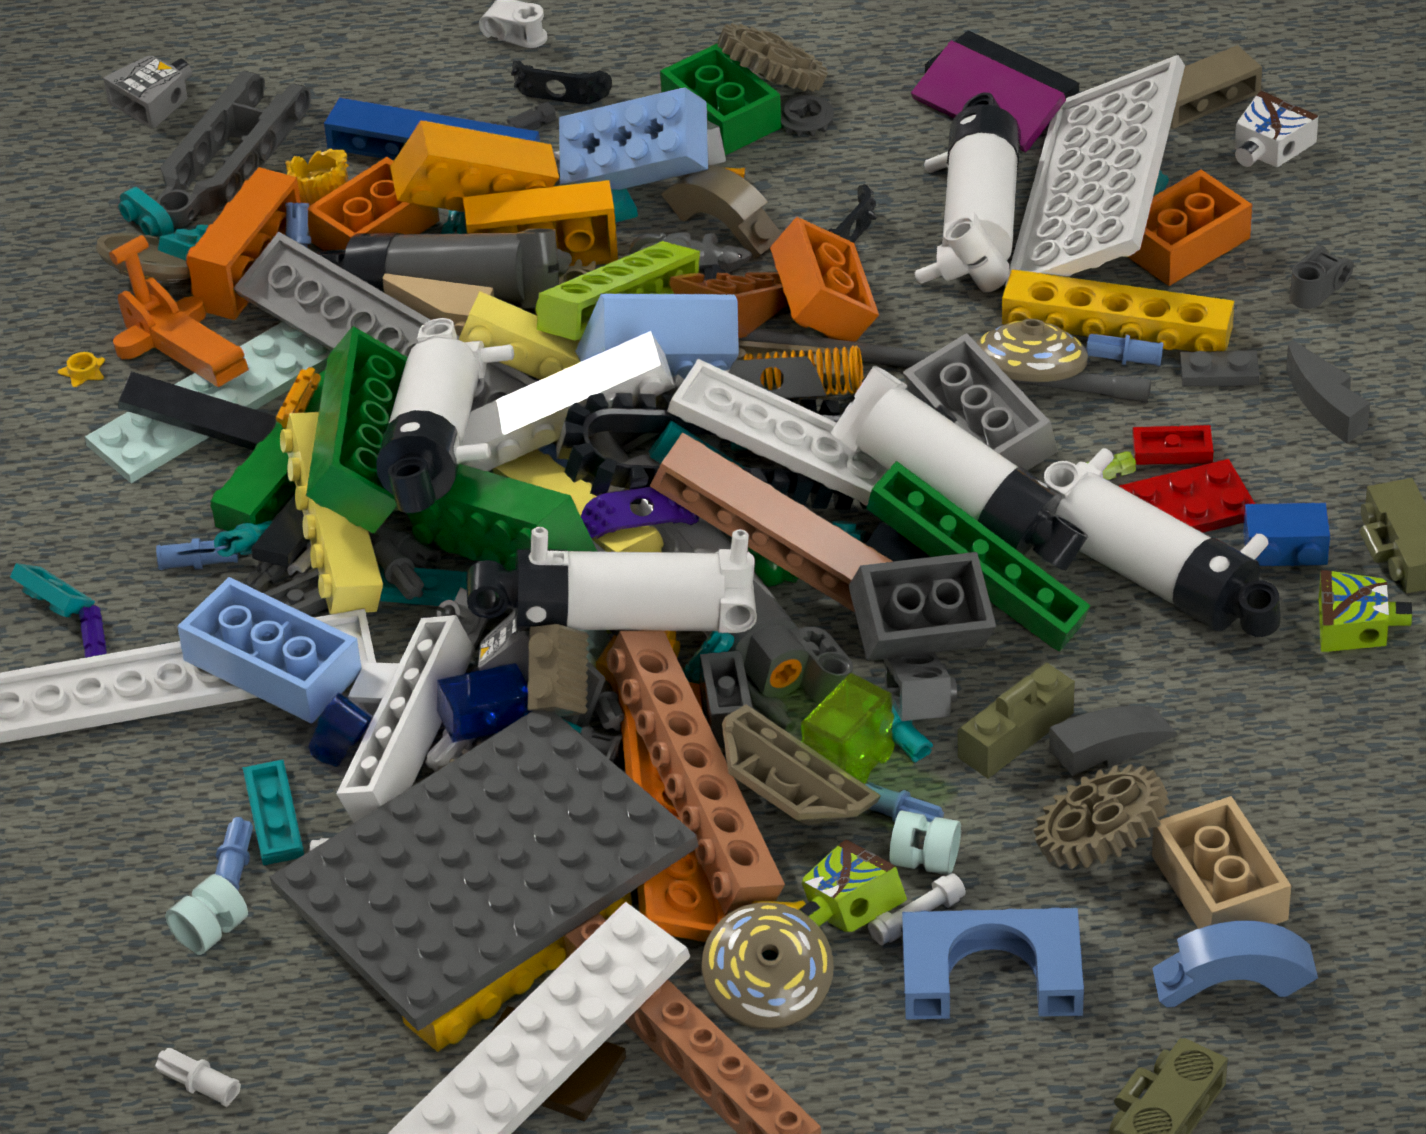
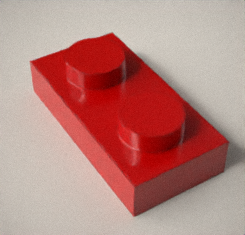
(1172, 444)

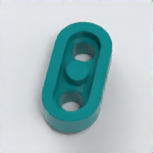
(146, 212)

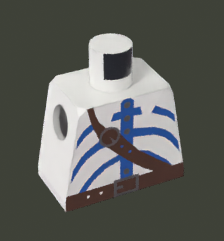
(1273, 131)

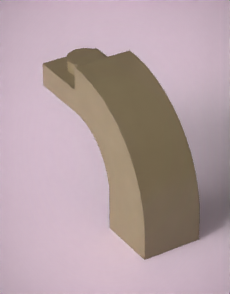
(729, 200)

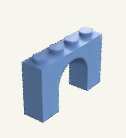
(1039, 936)

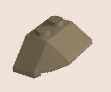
(790, 771)

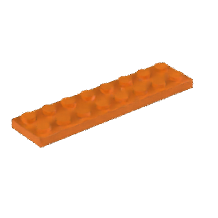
(680, 895)

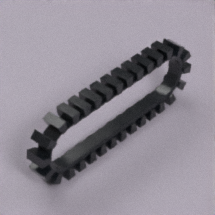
(597, 418)

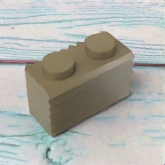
(557, 670)

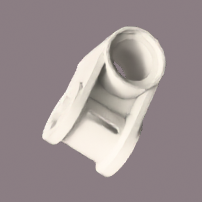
(512, 20)

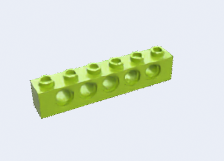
(569, 306)

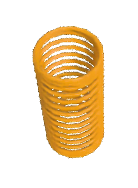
(854, 365)

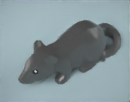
(727, 257)

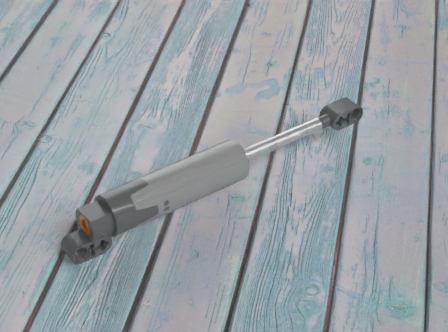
(774, 649)

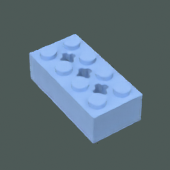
(635, 140)
(269, 649)

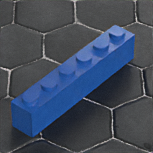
(384, 129)

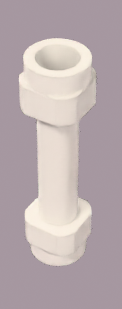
(945, 891)

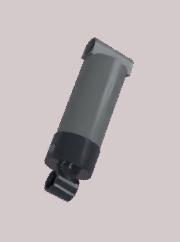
(510, 263)

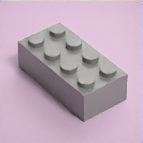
(983, 402)

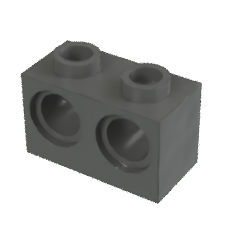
(920, 686)

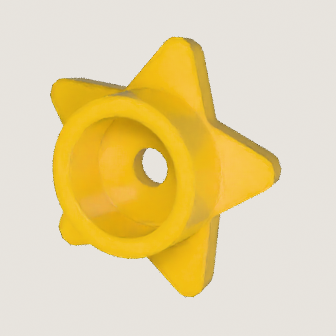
(82, 360)

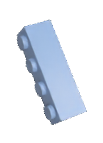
(683, 325)

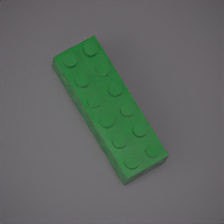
(351, 423)
(495, 515)

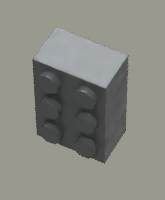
(922, 606)

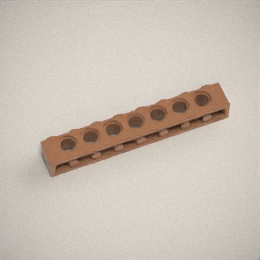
(693, 769)
(708, 1058)

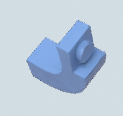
(1235, 952)

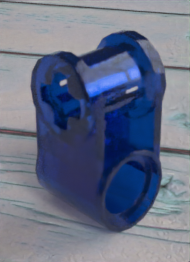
(338, 728)

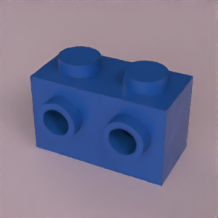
(1294, 531)

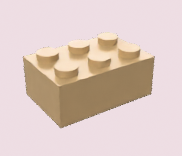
(1220, 866)

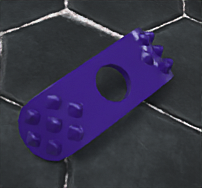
(613, 512)

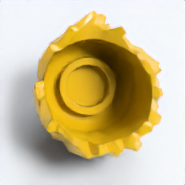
(321, 176)

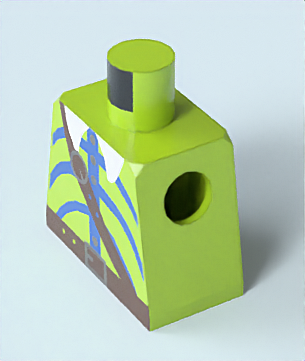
(1357, 611)
(851, 888)

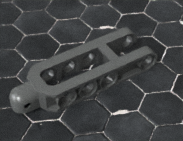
(229, 116)

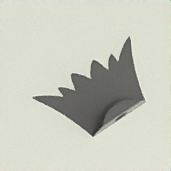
(799, 376)

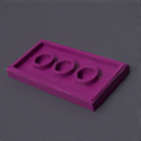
(964, 73)

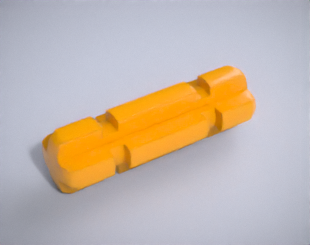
(299, 395)

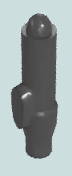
(771, 708)

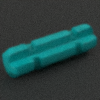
(715, 643)

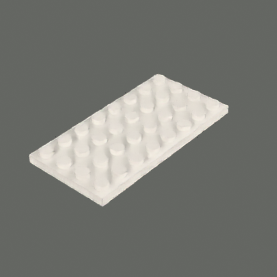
(1098, 173)

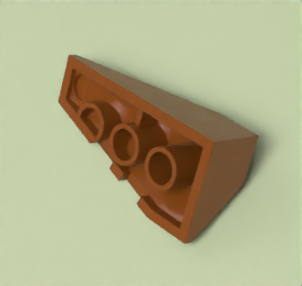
(758, 294)

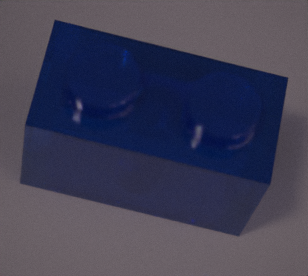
(482, 701)

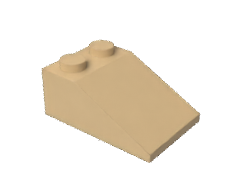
(434, 297)

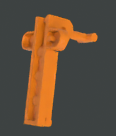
(170, 326)

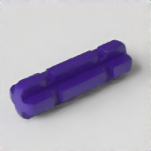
(92, 631)

